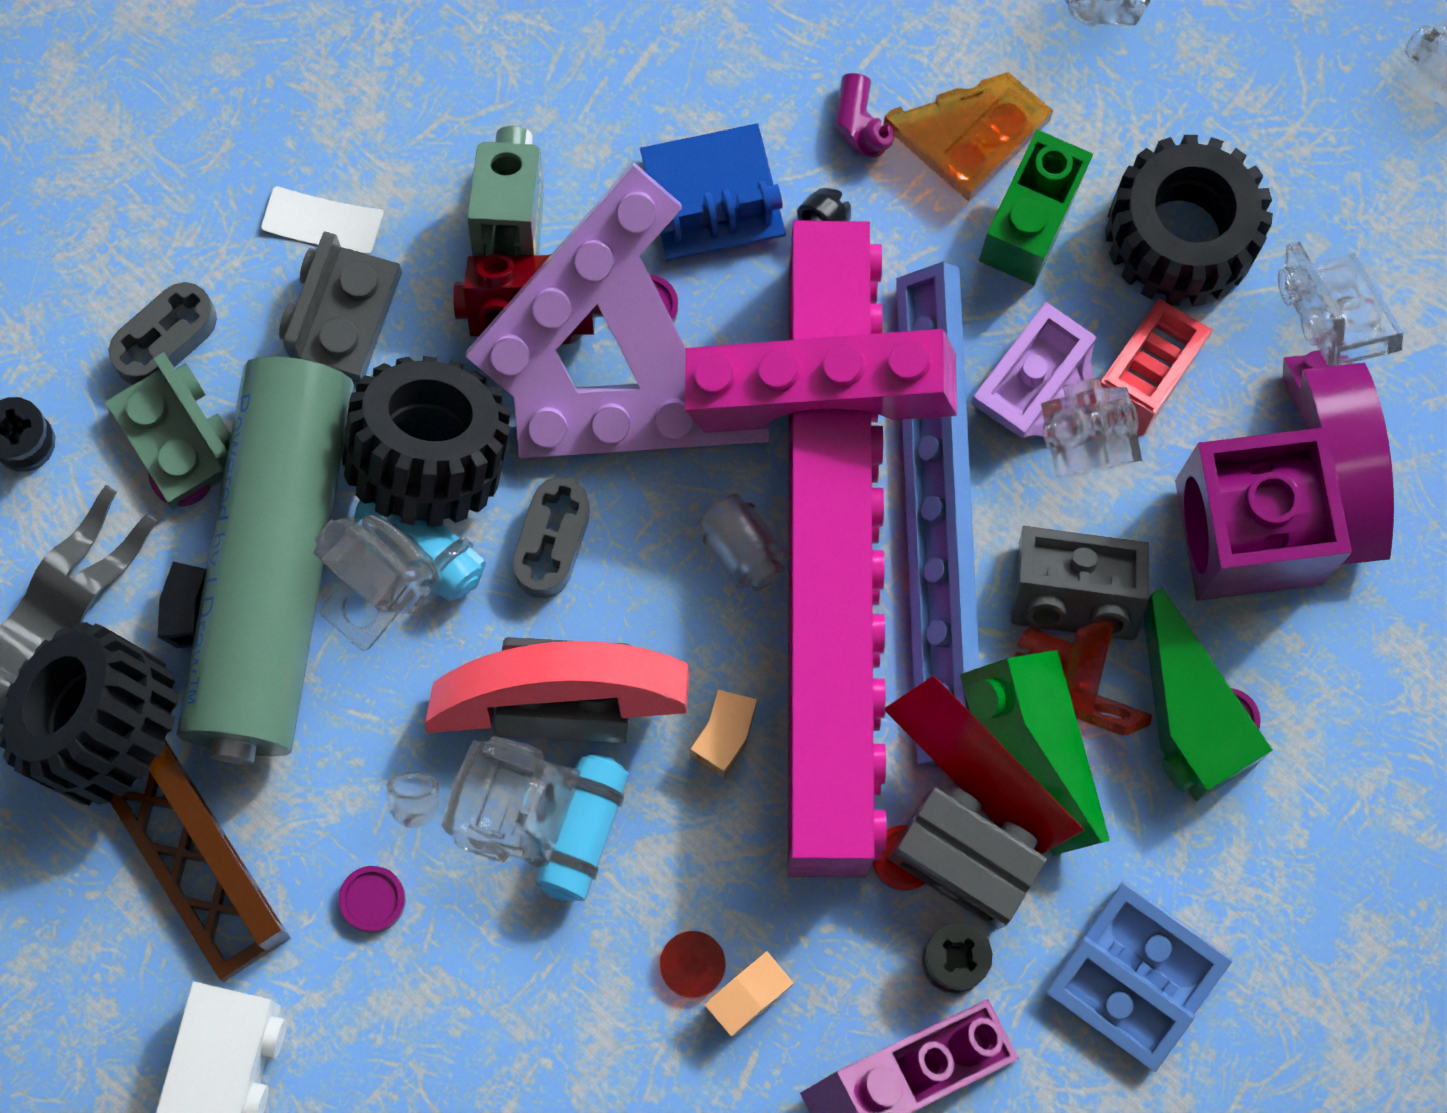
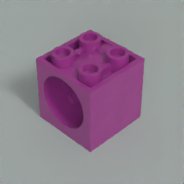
(1262, 513)

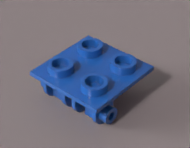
(721, 188)

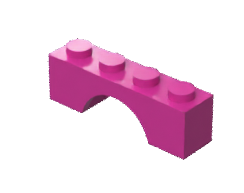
(875, 373)

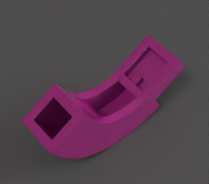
(1350, 408)

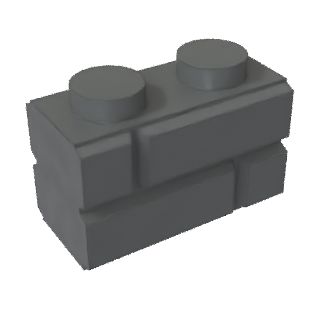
(968, 855)

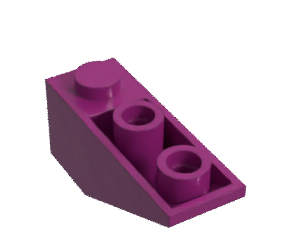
(918, 1067)

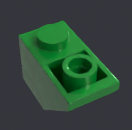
(1035, 207)

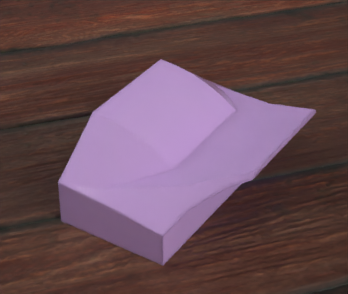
(1034, 370)

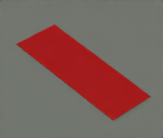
(980, 764)

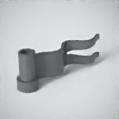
(58, 600)

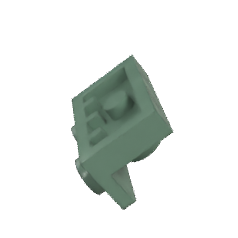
(171, 431)

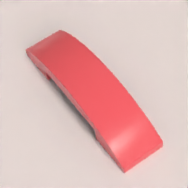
(558, 672)

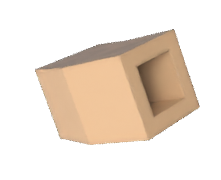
(725, 732)
(749, 994)

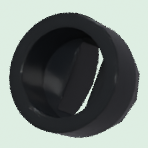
(824, 206)

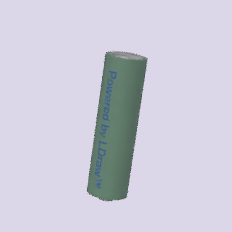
(261, 560)

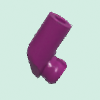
(854, 121)

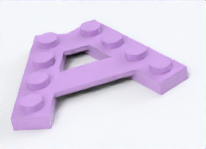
(604, 268)

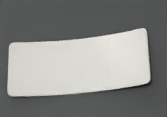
(307, 217)

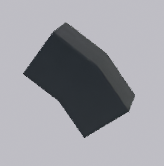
(180, 604)

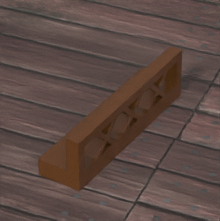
(214, 850)

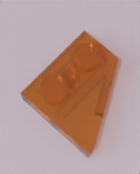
(972, 130)

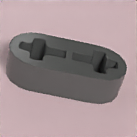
(158, 328)
(537, 532)

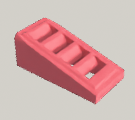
(1145, 397)

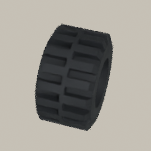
(1197, 176)
(425, 440)
(87, 714)

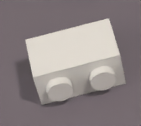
(222, 1053)

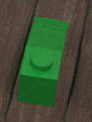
(1197, 714)
(1033, 718)

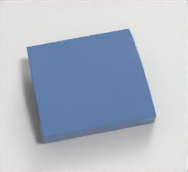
(1139, 976)

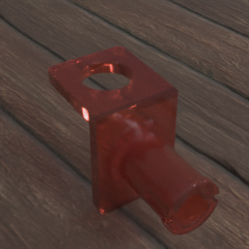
(1083, 670)

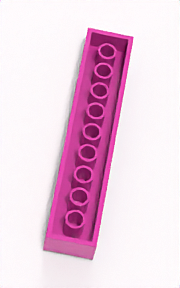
(834, 574)

